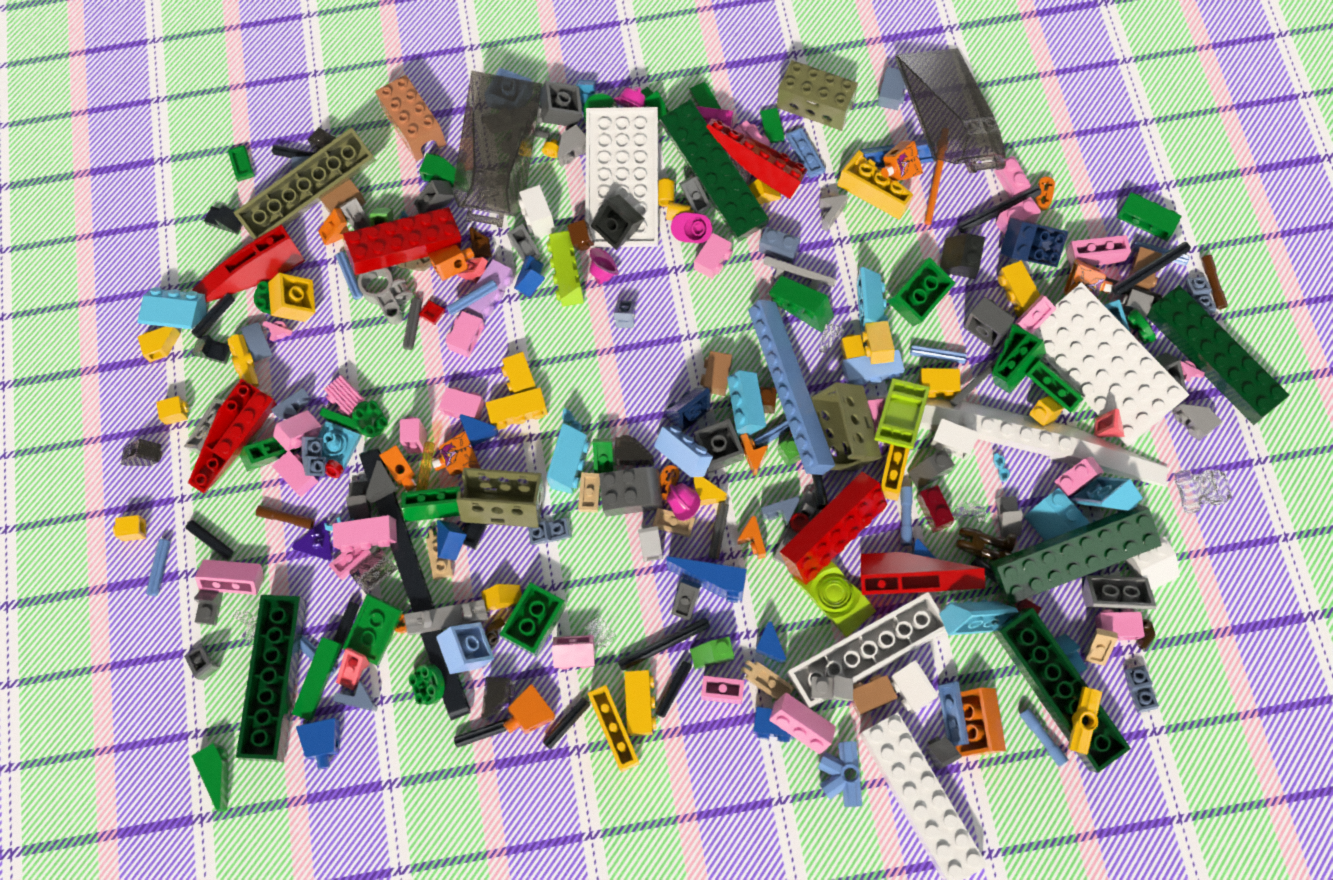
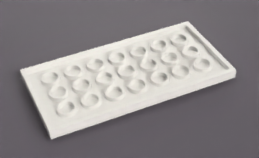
(623, 162)
(1107, 363)

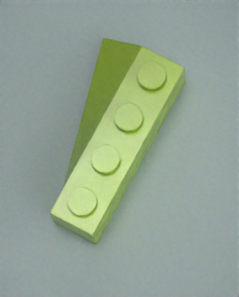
(565, 268)

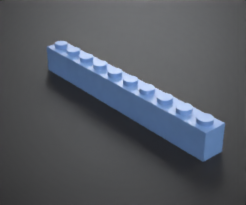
(791, 388)

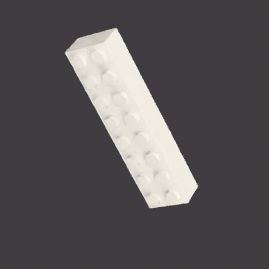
(871, 647)
(923, 799)

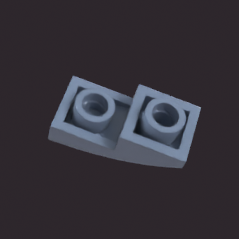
(1200, 291)
(256, 341)
(312, 456)
(550, 531)
(1140, 689)

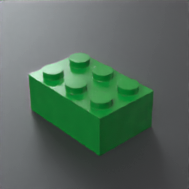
(921, 292)
(533, 619)

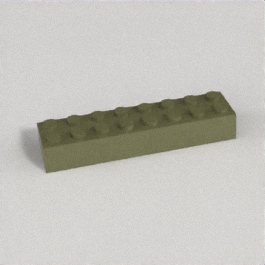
(305, 185)

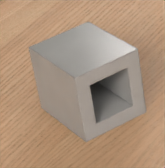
(1138, 301)

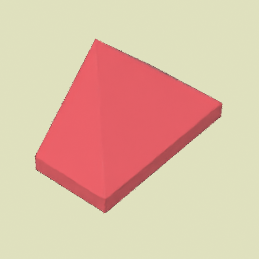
(1109, 425)

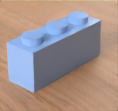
(861, 371)
(683, 451)

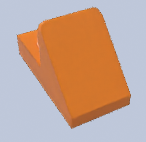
(333, 227)
(753, 457)
(752, 533)

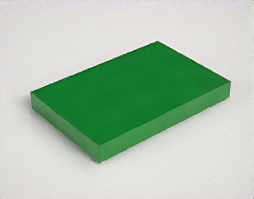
(373, 628)

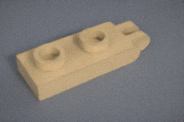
(440, 567)
(766, 680)

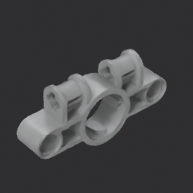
(388, 298)

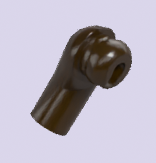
(492, 630)
(1149, 635)

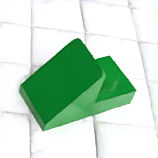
(654, 100)
(603, 455)

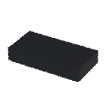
(474, 534)

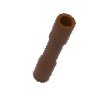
(1211, 272)
(273, 514)

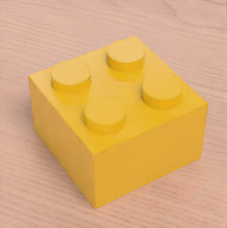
(291, 297)

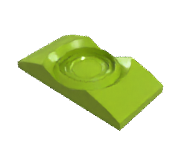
(902, 413)
(838, 599)

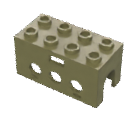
(810, 84)
(849, 423)
(508, 505)

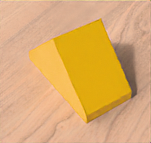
(763, 192)
(708, 492)
(501, 596)

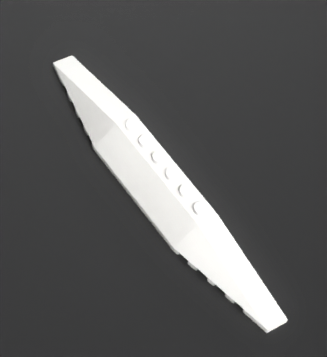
(1054, 440)

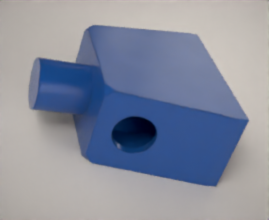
(320, 740)

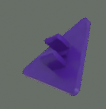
(316, 542)

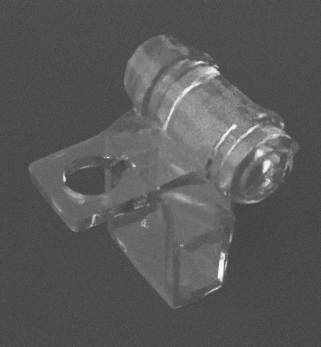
(1200, 489)

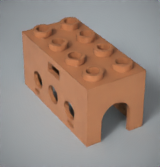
(409, 116)

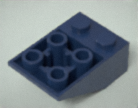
(1033, 242)

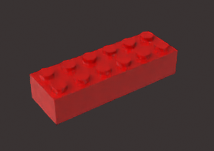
(400, 240)
(834, 528)

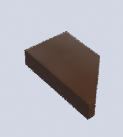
(480, 244)

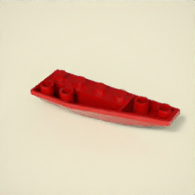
(760, 160)
(251, 265)
(231, 430)
(916, 573)

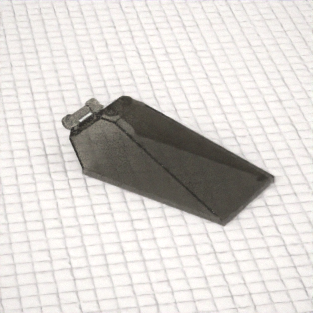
(952, 109)
(495, 145)

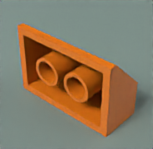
(982, 723)

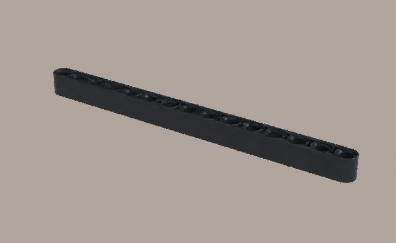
(417, 590)

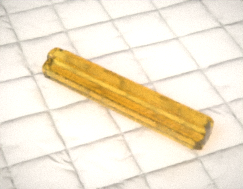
(425, 466)

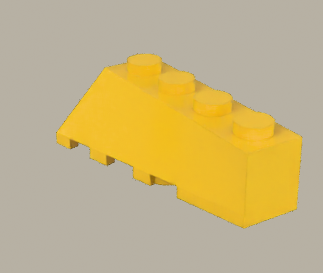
(866, 182)

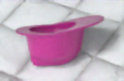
(631, 98)
(691, 227)
(602, 265)
(683, 501)

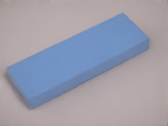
(805, 152)
(953, 713)

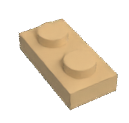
(589, 492)
(668, 522)
(1101, 646)

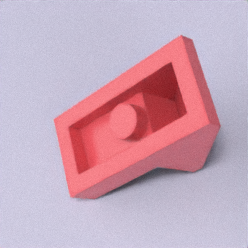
(475, 269)
(351, 669)

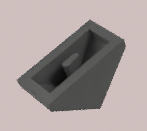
(380, 484)

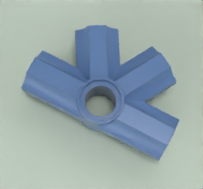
(837, 782)

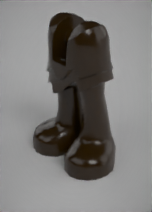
(979, 539)

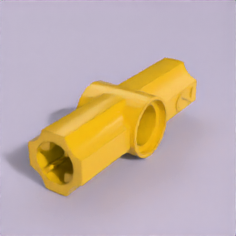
(242, 359)
(1081, 734)

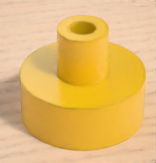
(551, 148)

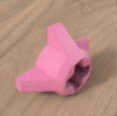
(277, 329)
(1190, 370)

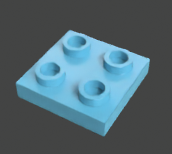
(338, 443)

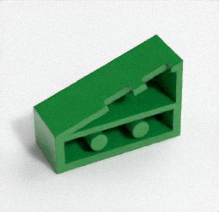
(802, 302)
(1018, 357)

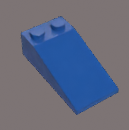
(719, 579)

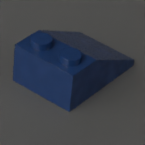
(689, 408)

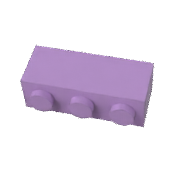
(503, 278)

